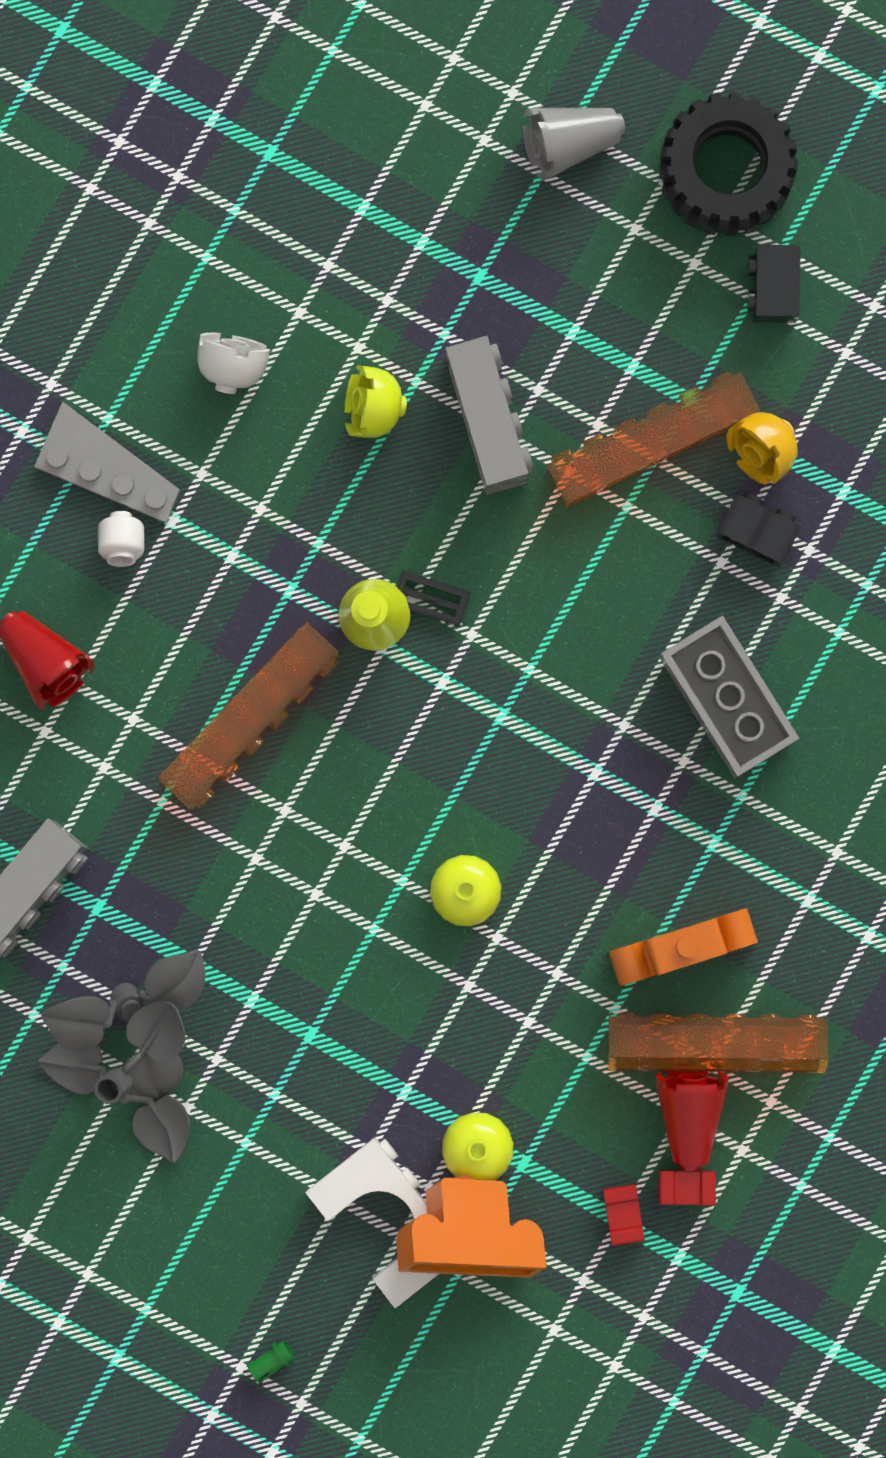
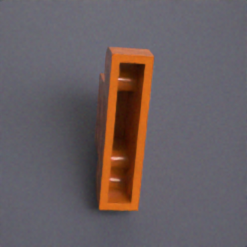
(683, 947)
(470, 1233)

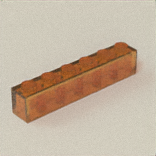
(651, 440)
(249, 716)
(717, 1043)

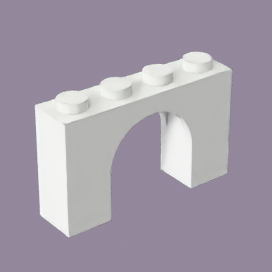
(368, 1171)

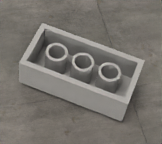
(487, 416)
(728, 697)
(36, 878)

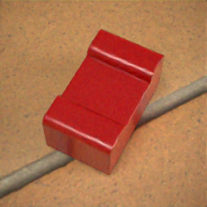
(687, 1187)
(623, 1214)

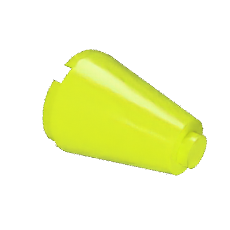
(374, 614)

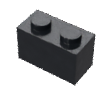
(775, 283)

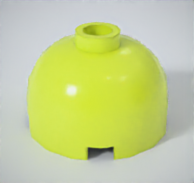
(374, 402)
(465, 890)
(477, 1147)

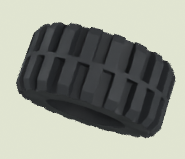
(736, 118)

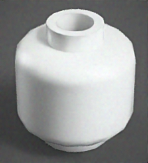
(121, 539)

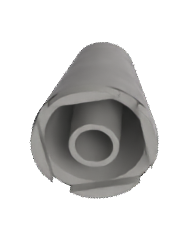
(568, 136)

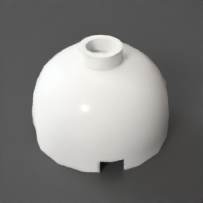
(232, 361)

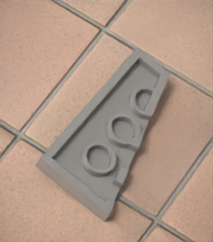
(99, 464)

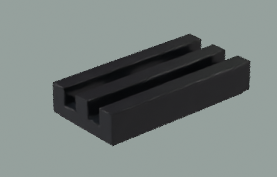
(460, 608)

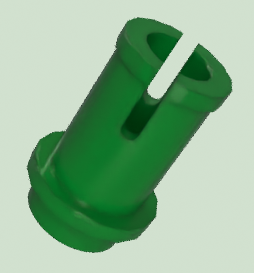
(271, 1361)

